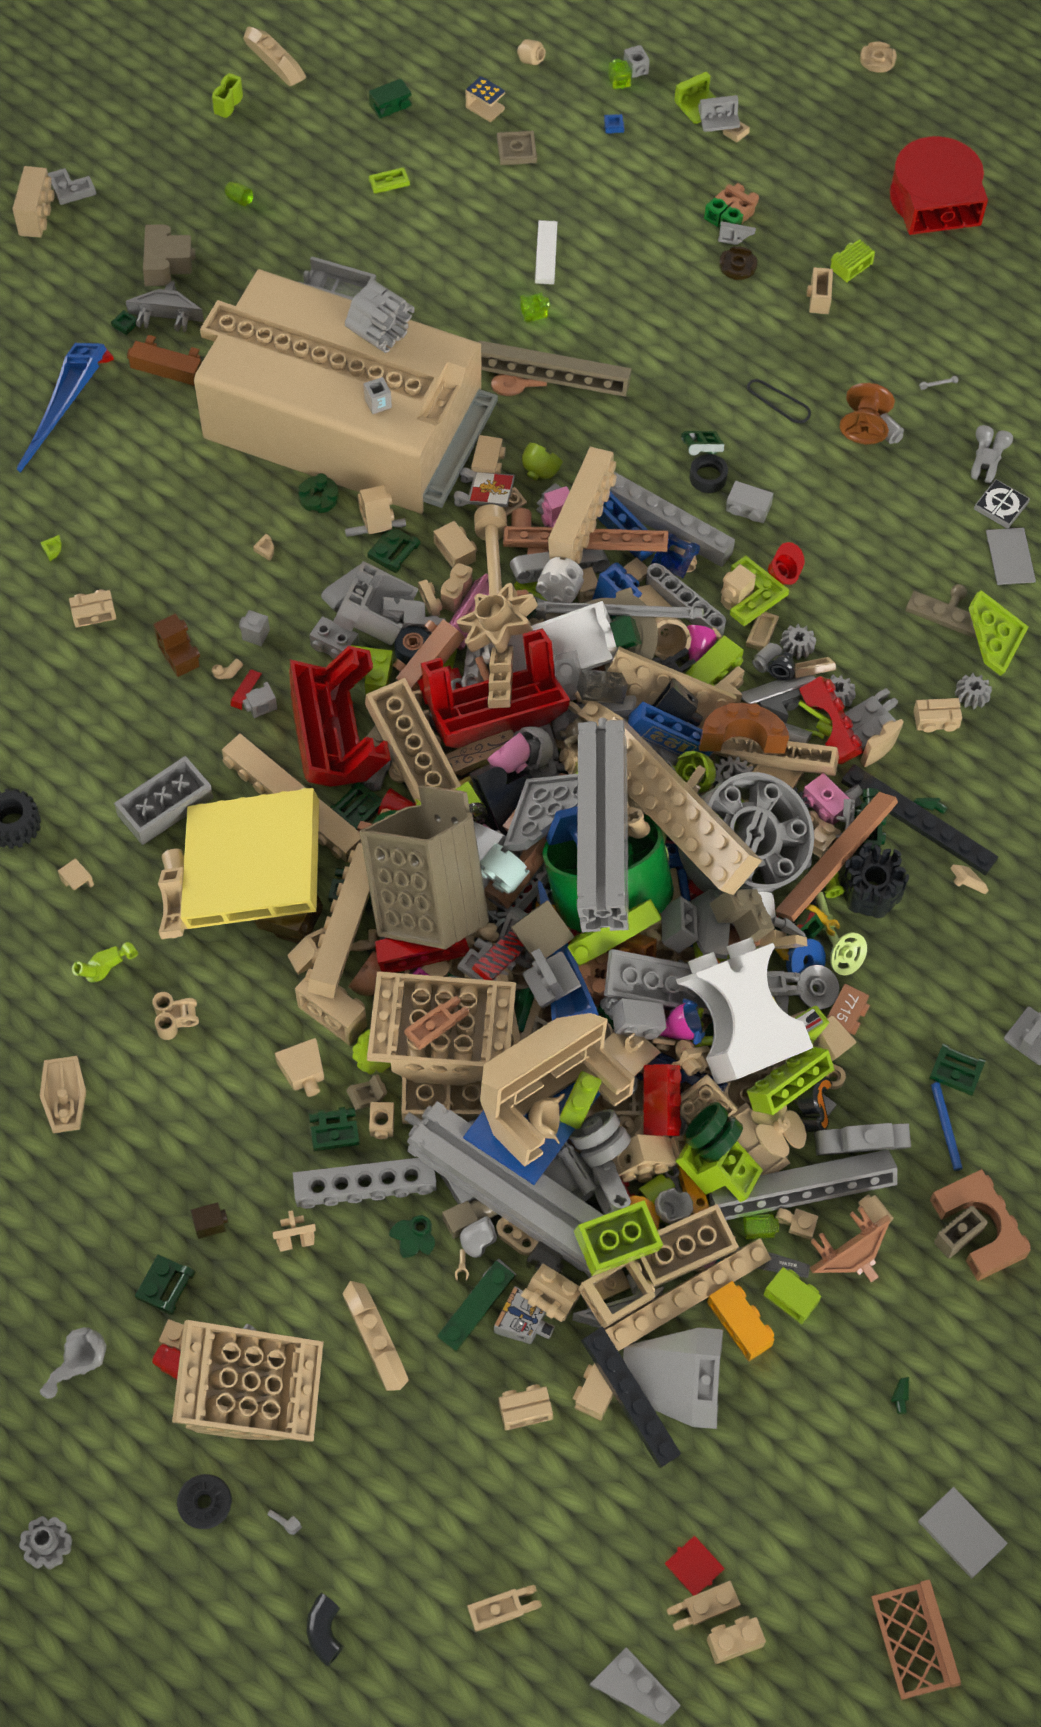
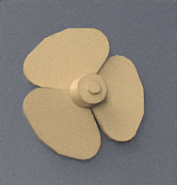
(773, 1127)

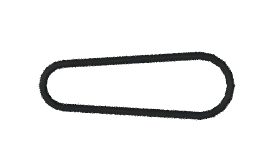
(782, 393)

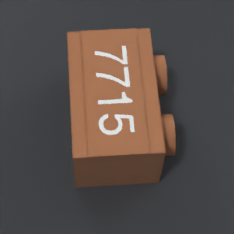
(849, 1007)

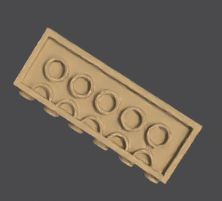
(648, 679)

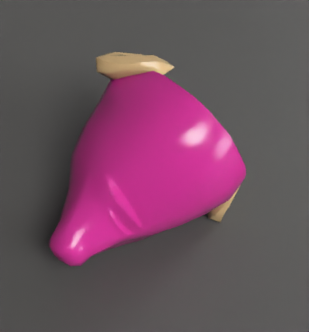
(701, 640)

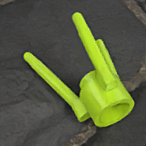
(824, 724)

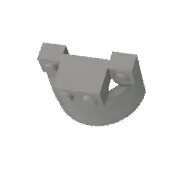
(363, 603)

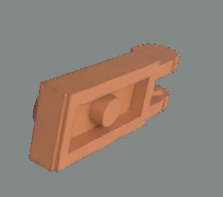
(435, 1023)

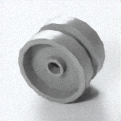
(600, 1138)

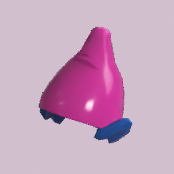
(684, 1023)

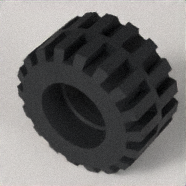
(23, 829)

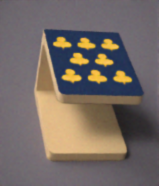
(483, 98)

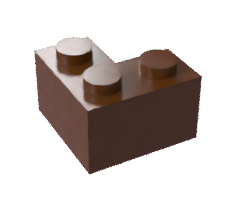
(175, 645)

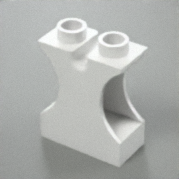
(746, 1019)

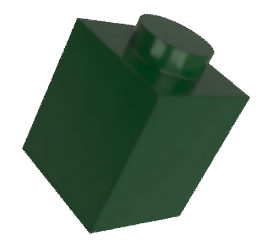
(625, 632)

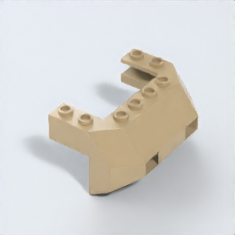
(542, 1068)

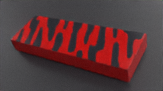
(499, 957)

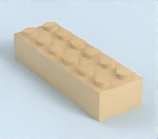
(583, 506)
(410, 738)

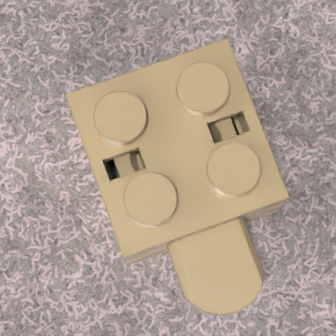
(644, 1158)

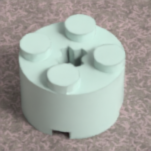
(503, 869)

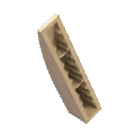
(797, 757)

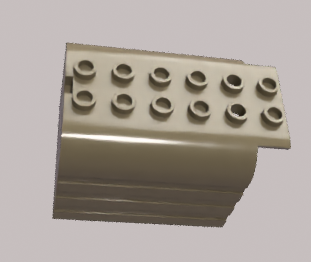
(426, 871)

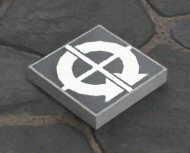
(1001, 503)

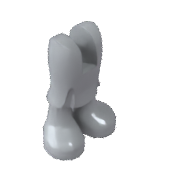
(989, 458)

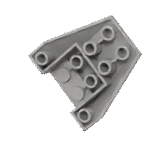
(680, 1374)

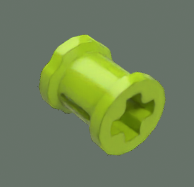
(833, 887)

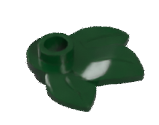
(411, 1238)

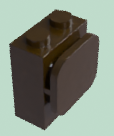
(291, 927)

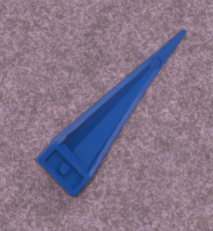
(76, 371)
(579, 1000)

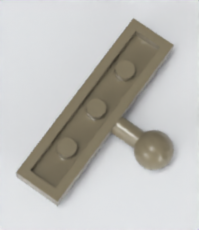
(943, 613)

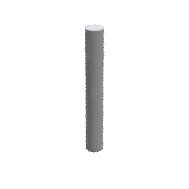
(363, 530)

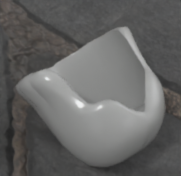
(478, 1236)

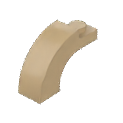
(171, 889)

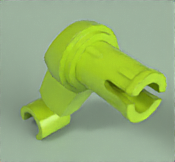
(103, 961)

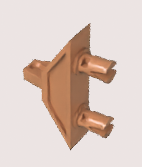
(856, 1254)

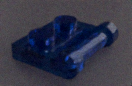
(675, 562)

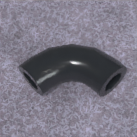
(320, 1632)

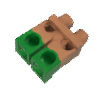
(731, 206)

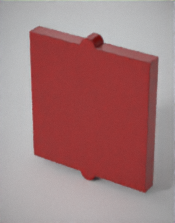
(694, 1566)

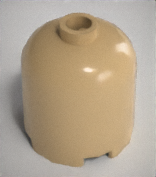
(675, 639)

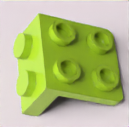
(690, 93)

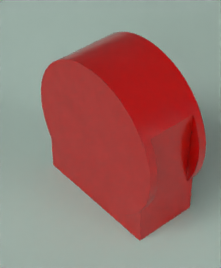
(938, 185)

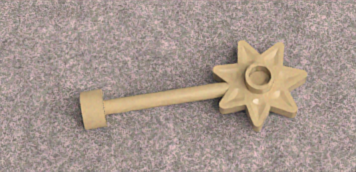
(502, 611)

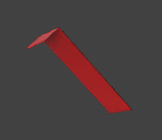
(245, 687)

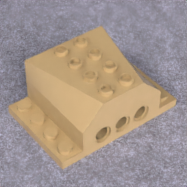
(458, 1053)
(247, 1383)

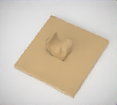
(630, 1051)

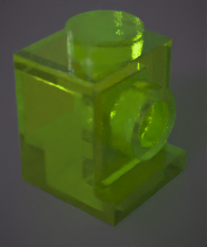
(618, 69)
(534, 307)

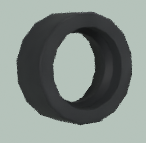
(711, 461)

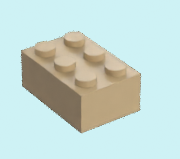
(33, 202)
(340, 1015)

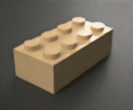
(689, 1246)

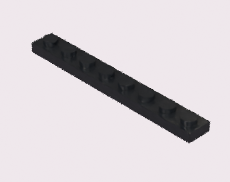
(926, 823)

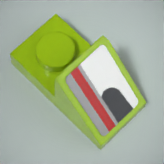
(814, 1022)

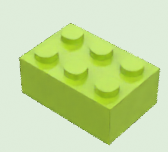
(618, 1238)

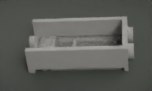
(336, 278)

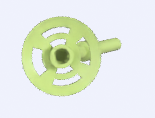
(843, 950)

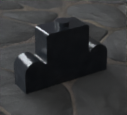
(498, 793)

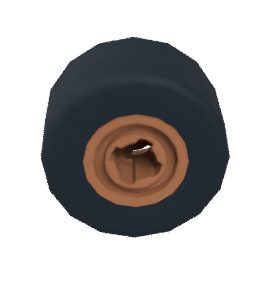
(409, 642)

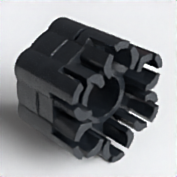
(882, 869)

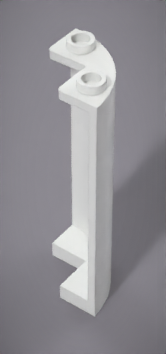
(579, 630)

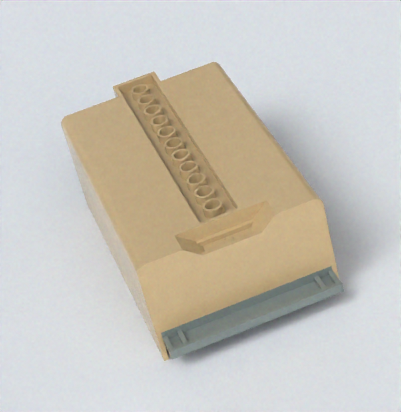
(292, 392)

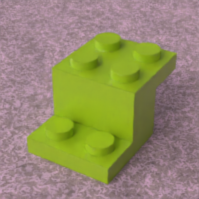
(734, 1170)

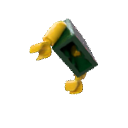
(811, 923)

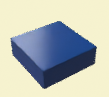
(614, 123)

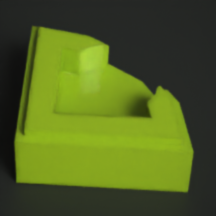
(52, 547)

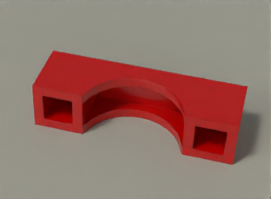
(821, 695)

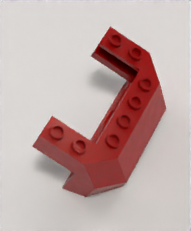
(464, 713)
(327, 721)

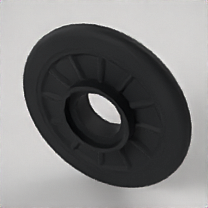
(204, 1517)

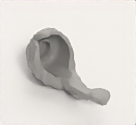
(82, 1353)

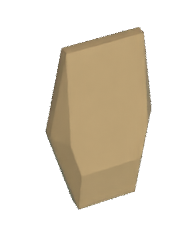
(63, 1093)

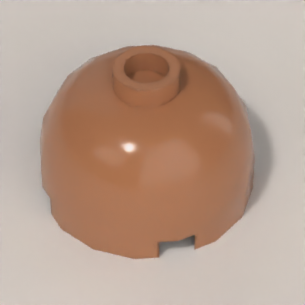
(365, 980)

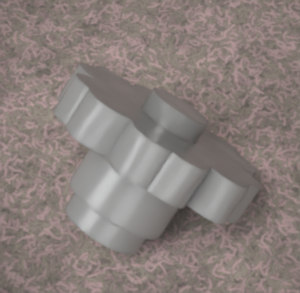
(45, 1542)

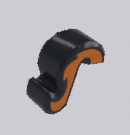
(813, 1106)

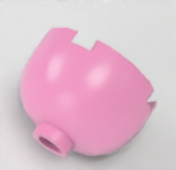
(512, 755)

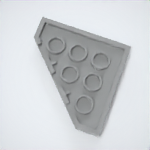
(538, 807)

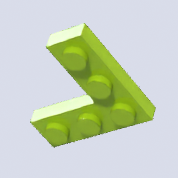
(767, 593)

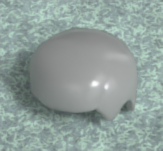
(673, 1206)

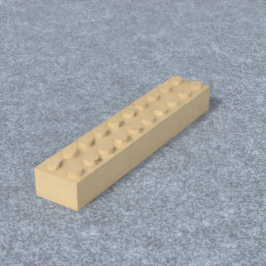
(686, 817)

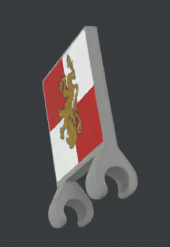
(485, 488)

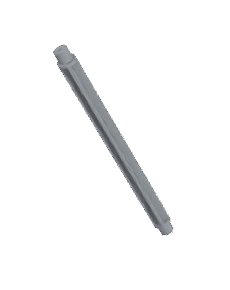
(629, 610)

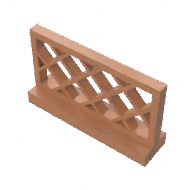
(937, 1633)

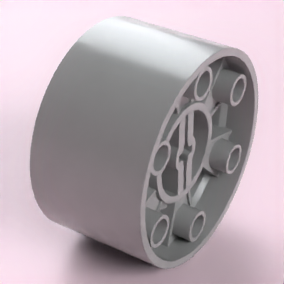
(770, 823)

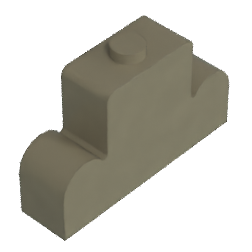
(165, 255)

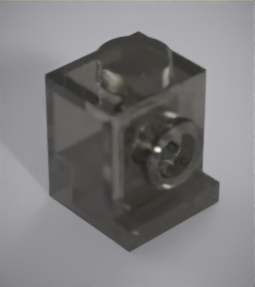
(546, 1255)

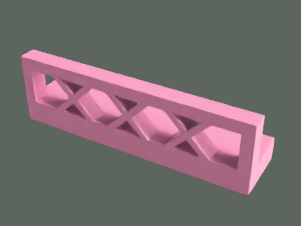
(480, 586)

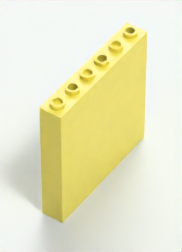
(250, 858)

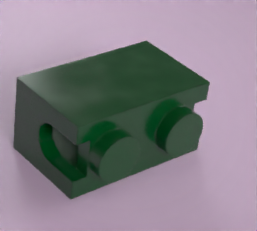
(390, 98)

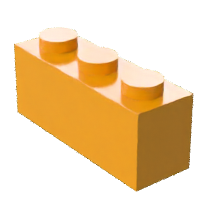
(741, 1320)

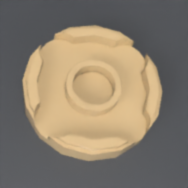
(878, 57)

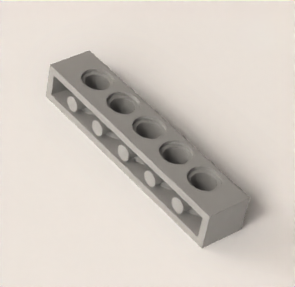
(353, 1175)

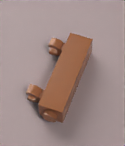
(439, 644)

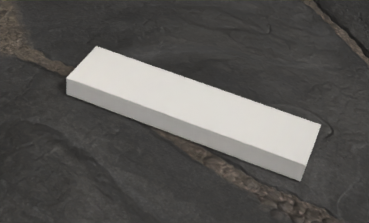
(546, 252)

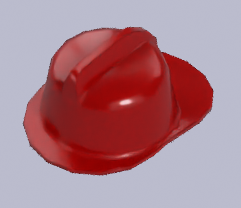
(787, 563)

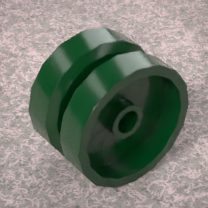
(713, 1132)

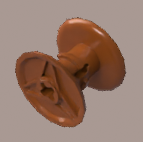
(865, 423)

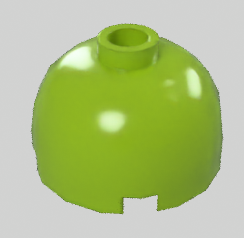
(539, 462)
(689, 762)

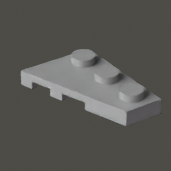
(636, 1687)

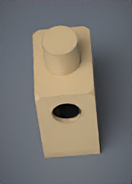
(834, 1038)
(302, 1066)

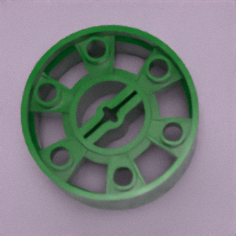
(647, 874)

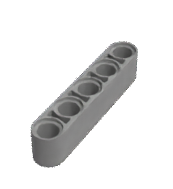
(529, 567)
(679, 593)

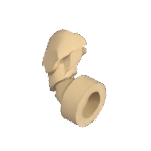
(486, 933)

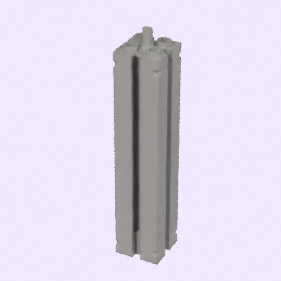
(602, 826)
(540, 1210)

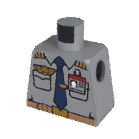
(522, 1320)

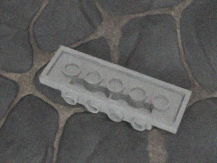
(649, 980)

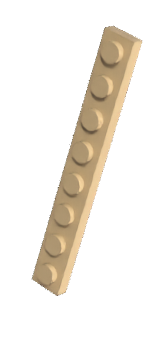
(687, 1294)

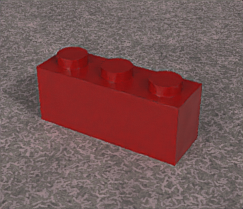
(662, 1100)

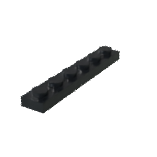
(631, 1397)

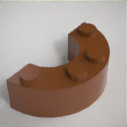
(744, 721)

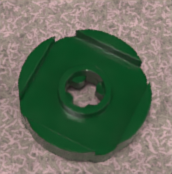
(318, 484)

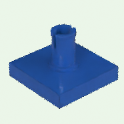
(564, 826)

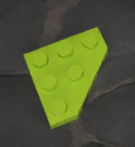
(996, 631)

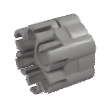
(376, 316)

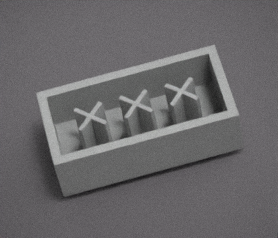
(163, 800)

